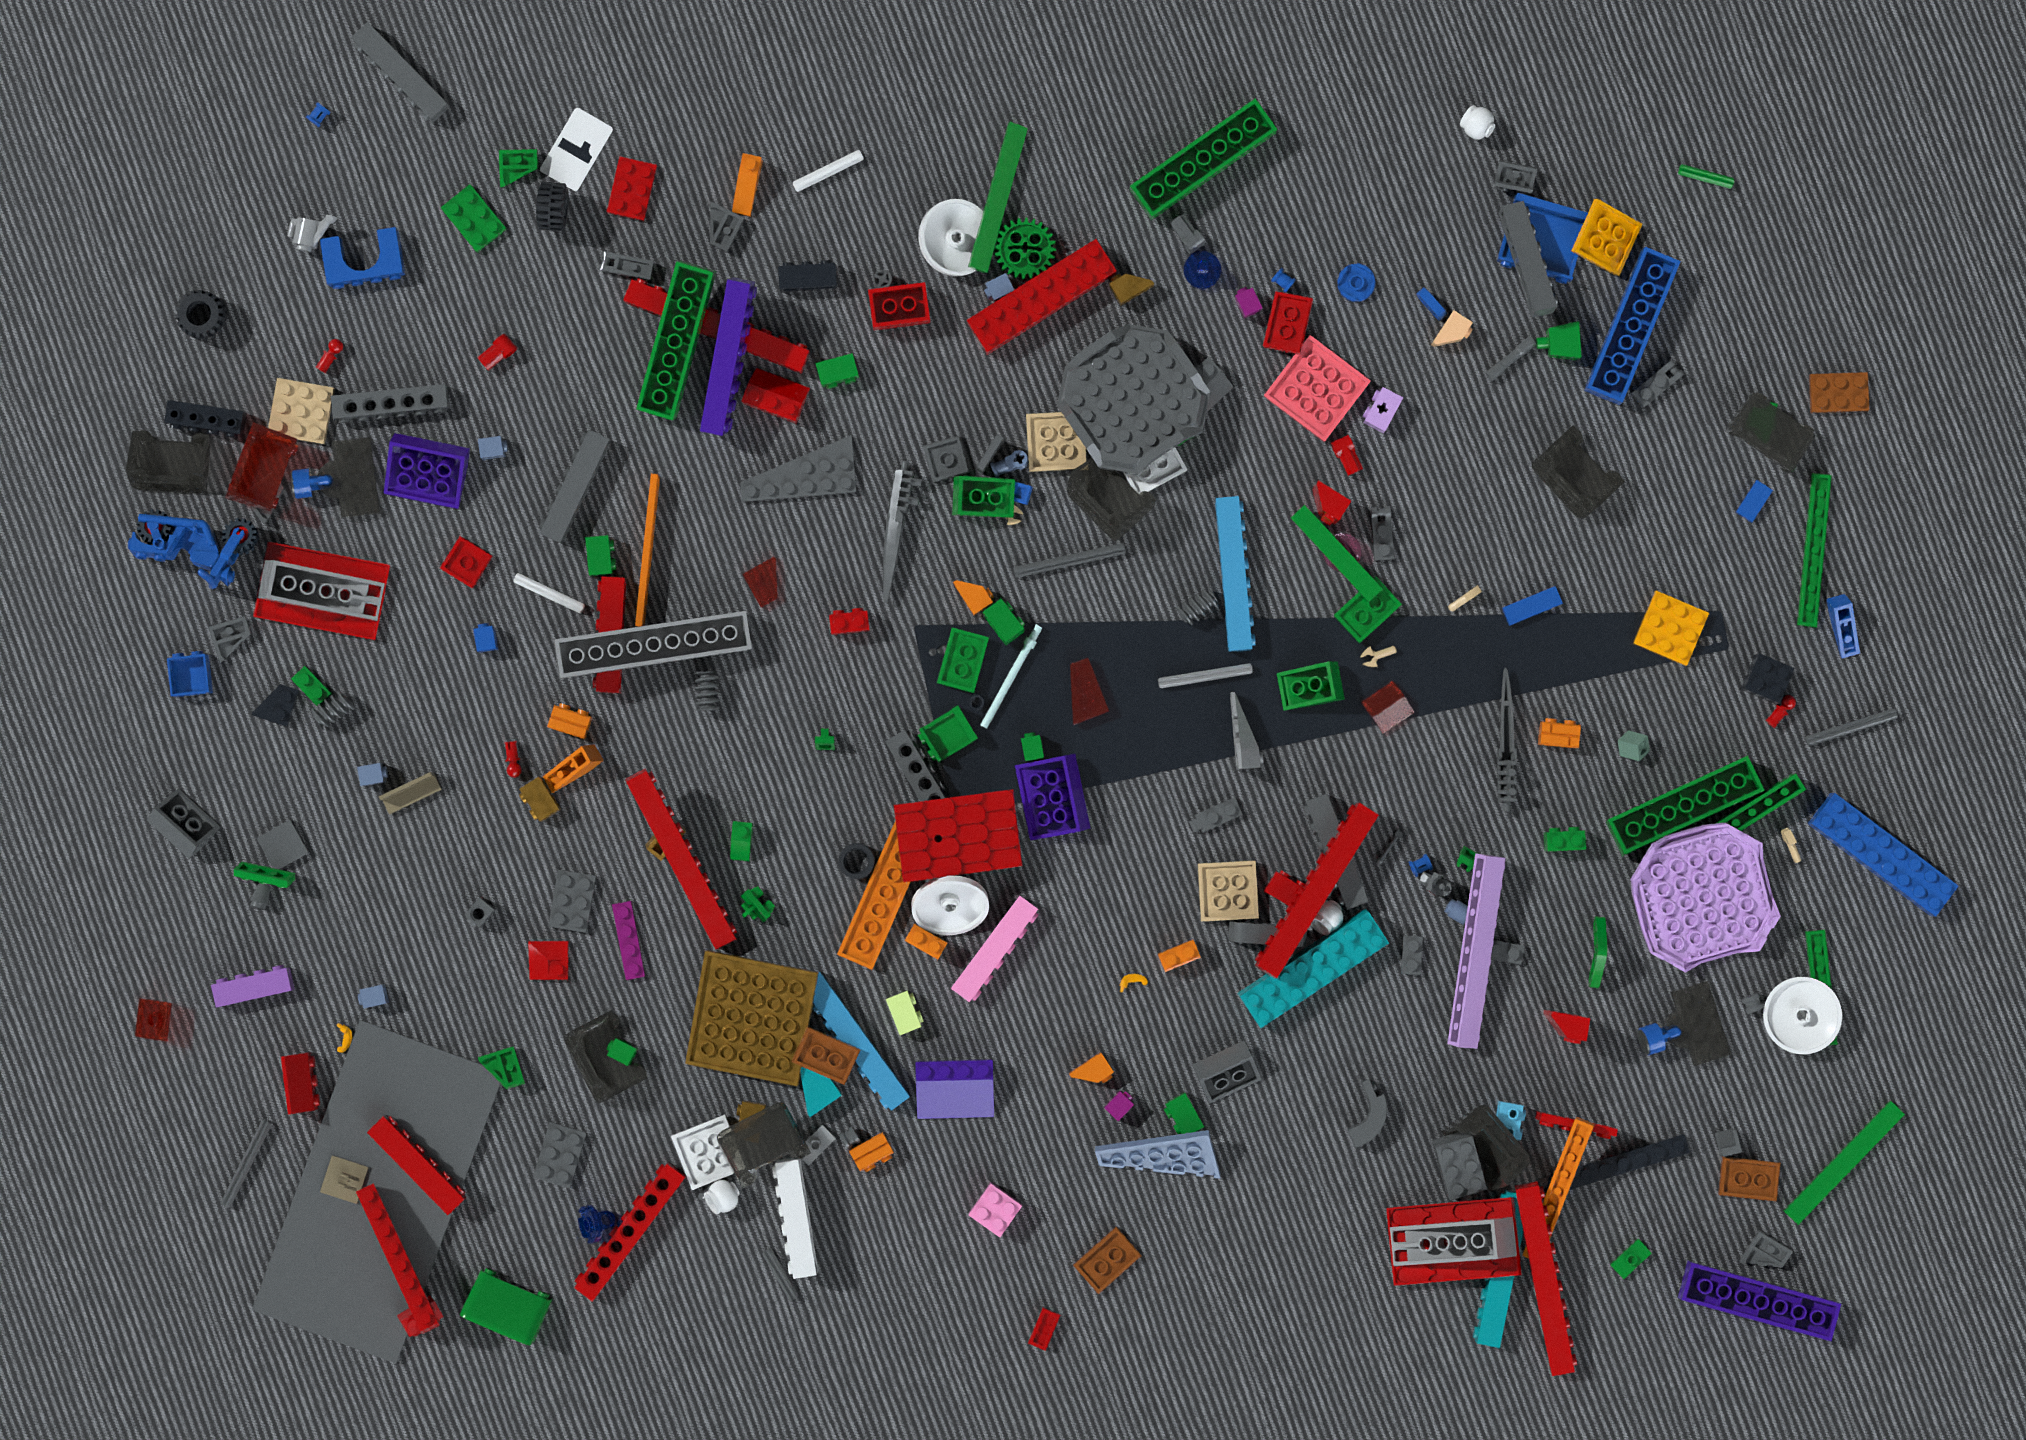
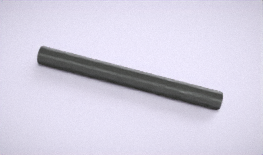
(1069, 560)

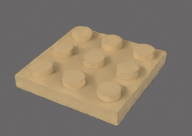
(301, 410)
(1053, 443)
(1228, 891)

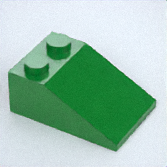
(983, 497)
(1310, 685)

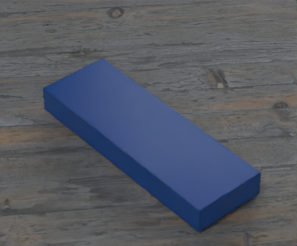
(1532, 605)

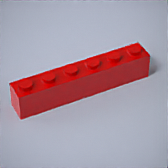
(611, 618)
(417, 1164)

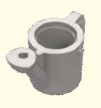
(308, 232)

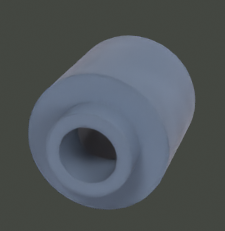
(1456, 911)

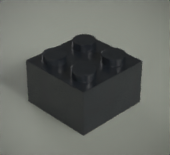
(1767, 678)

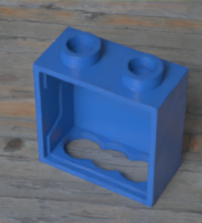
(189, 674)

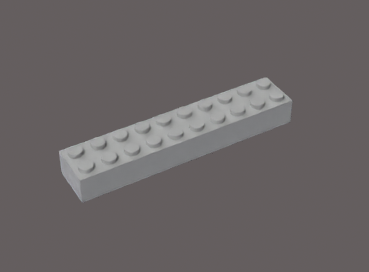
(652, 644)

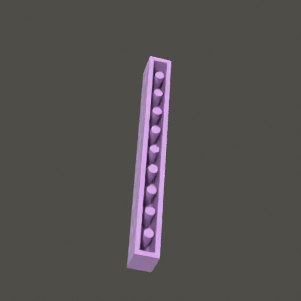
(1476, 951)

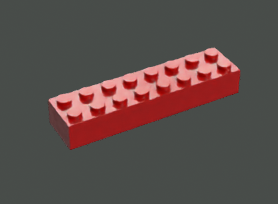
(1041, 296)

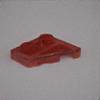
(763, 582)

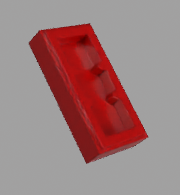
(1044, 1328)

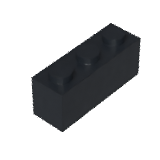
(807, 276)

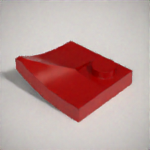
(548, 960)

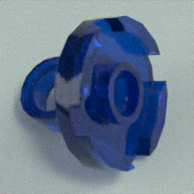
(1202, 270)
(591, 1224)

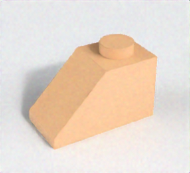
(1453, 330)

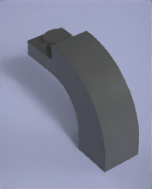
(1374, 1121)

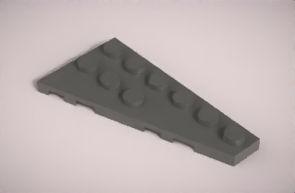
(814, 474)

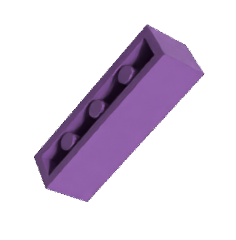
(252, 987)

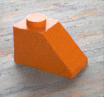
(974, 596)
(1094, 1070)

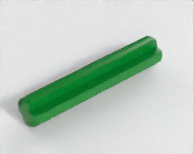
(1706, 176)

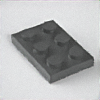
(572, 901)
(560, 1155)

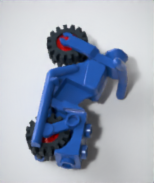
(197, 539)

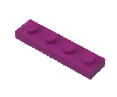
(628, 940)

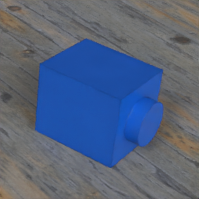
(485, 638)

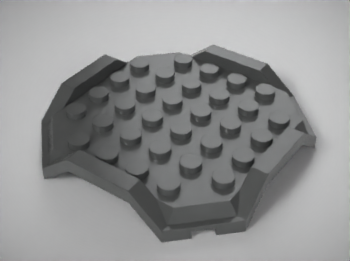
(1133, 397)

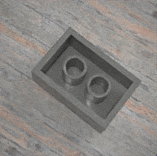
(1459, 1165)

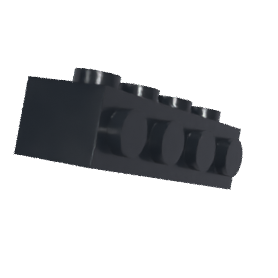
(205, 418)

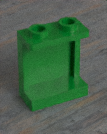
(947, 734)

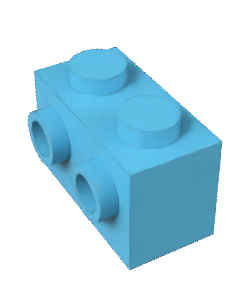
(1511, 1116)

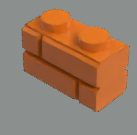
(569, 721)
(1559, 734)
(926, 941)
(1179, 955)
(872, 1151)

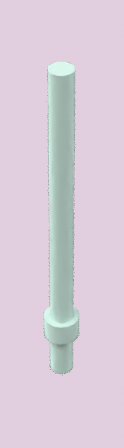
(1028, 644)

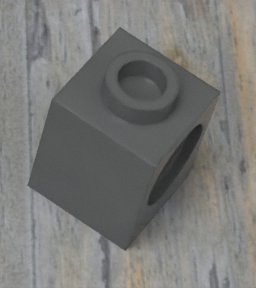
(485, 906)

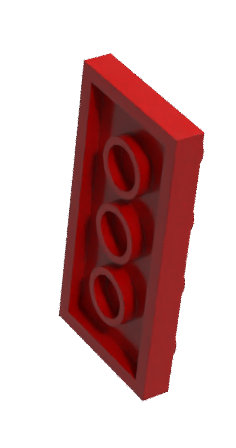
(1567, 1123)

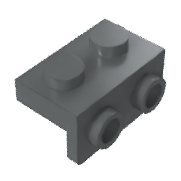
(1515, 177)

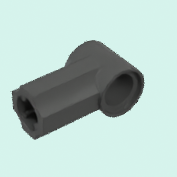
(1190, 238)

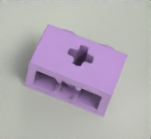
(1390, 401)

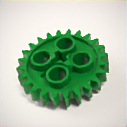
(1025, 231)

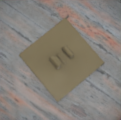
(344, 1179)

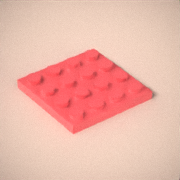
(1317, 388)

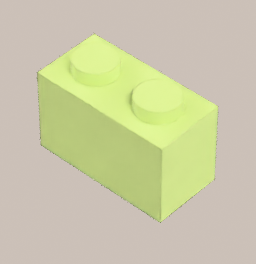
(904, 1012)

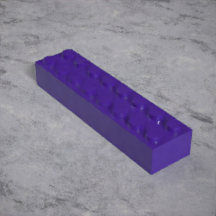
(728, 355)
(1759, 1300)

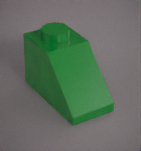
(741, 840)

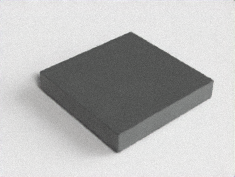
(989, 454)
(946, 459)
(283, 845)

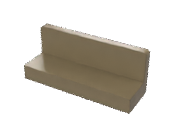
(410, 792)

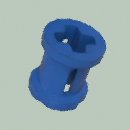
(318, 114)
(1283, 280)
(1420, 865)

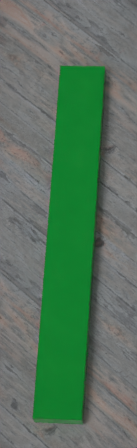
(997, 197)
(1814, 550)
(1844, 1162)

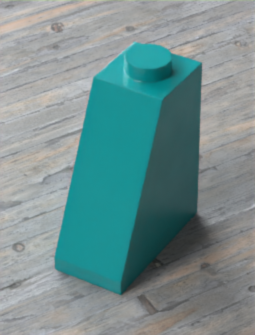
(818, 1091)

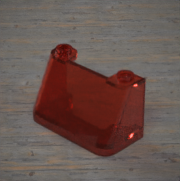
(261, 467)

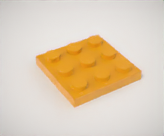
(1606, 237)
(1671, 628)

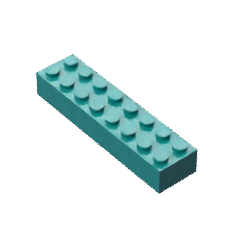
(1313, 968)

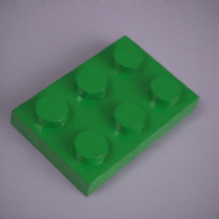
(473, 218)
(1363, 617)
(962, 660)

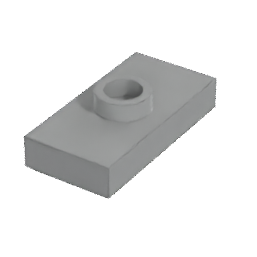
(818, 1143)

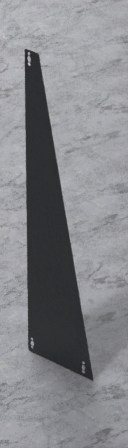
(1156, 729)

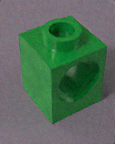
(1032, 747)
(622, 1051)

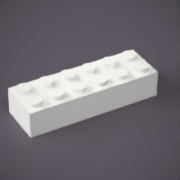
(796, 1218)

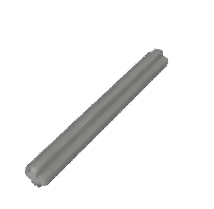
(1205, 675)

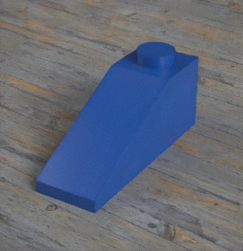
(1843, 625)

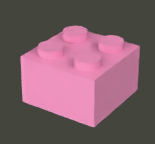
(995, 1209)

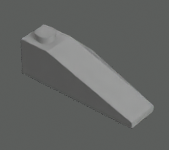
(1245, 745)

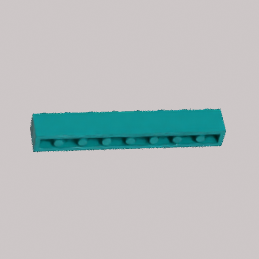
(1496, 1297)

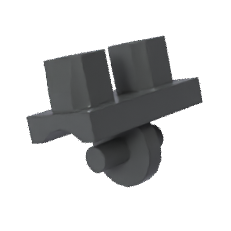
(1436, 884)

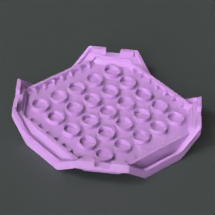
(1703, 895)

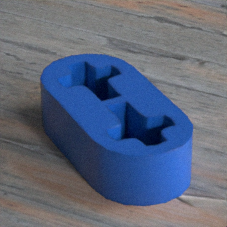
(1431, 304)

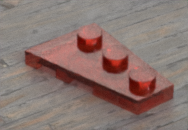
(1086, 693)

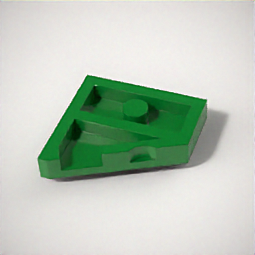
(516, 164)
(503, 1067)

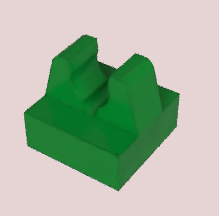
(824, 741)
(1467, 857)

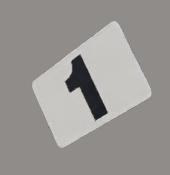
(576, 149)

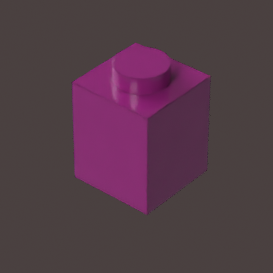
(1247, 302)
(1119, 1105)

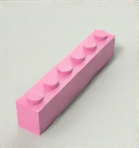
(996, 946)

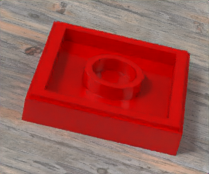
(466, 562)

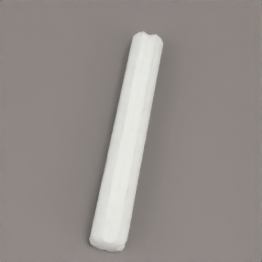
(828, 170)
(549, 593)

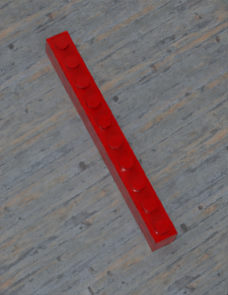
(758, 342)
(680, 858)
(1316, 890)
(1544, 1278)

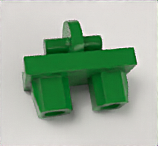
(754, 907)

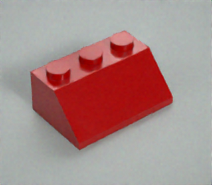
(775, 395)
(1329, 503)
(1570, 1026)
(300, 1083)

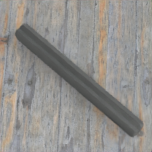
(1851, 727)
(246, 1163)

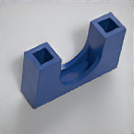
(389, 263)

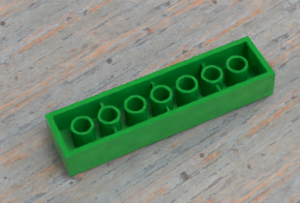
(1203, 159)
(676, 340)
(1684, 806)

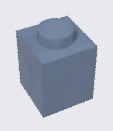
(998, 288)
(492, 447)
(372, 774)
(373, 996)

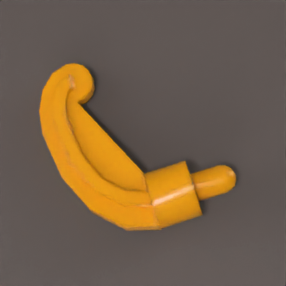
(1132, 978)
(347, 1039)

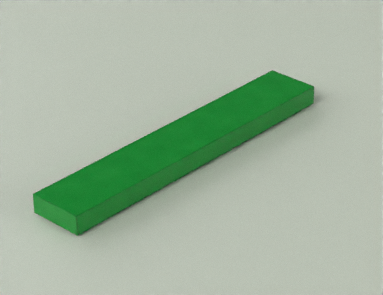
(1336, 553)
(1818, 959)

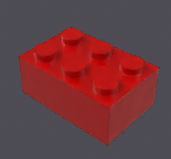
(899, 306)

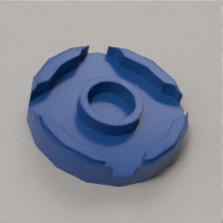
(1356, 282)

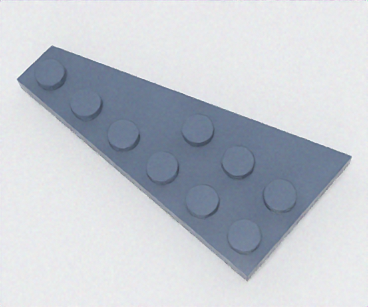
(1165, 1154)

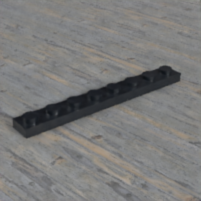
(1625, 1162)

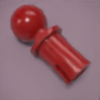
(335, 346)
(1787, 703)
(513, 768)

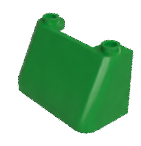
(506, 1307)

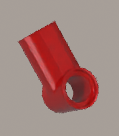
(501, 349)
(1345, 451)

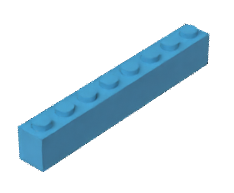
(1234, 574)
(869, 1059)

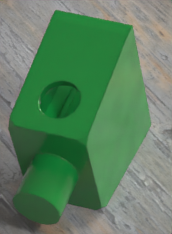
(1562, 341)

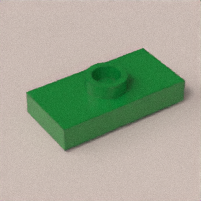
(1630, 1258)

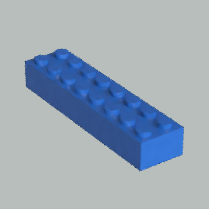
(1632, 325)
(1883, 855)

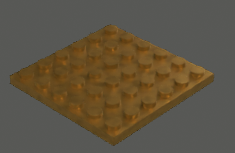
(750, 1017)

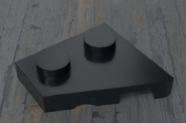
(278, 705)

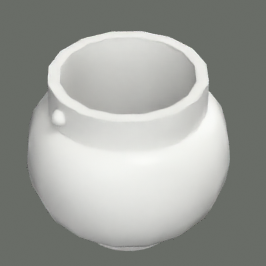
(1478, 122)
(1328, 918)
(722, 1196)

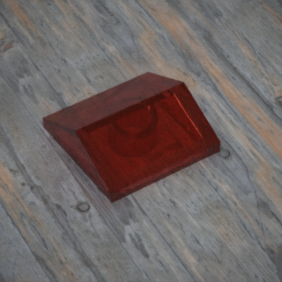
(1388, 707)
(153, 1019)

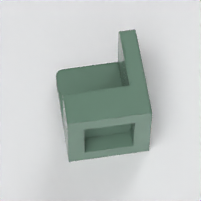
(1633, 745)

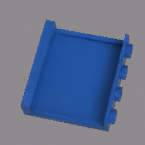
(1555, 231)

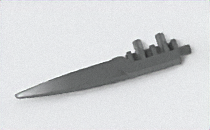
(899, 503)
(1507, 753)

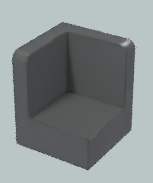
(1728, 1142)

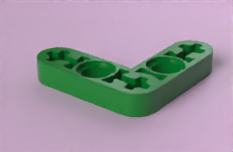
(1600, 952)

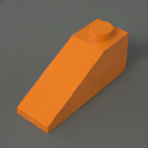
(747, 184)
(573, 767)

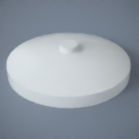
(949, 236)
(950, 905)
(1802, 1015)

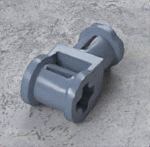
(1008, 463)

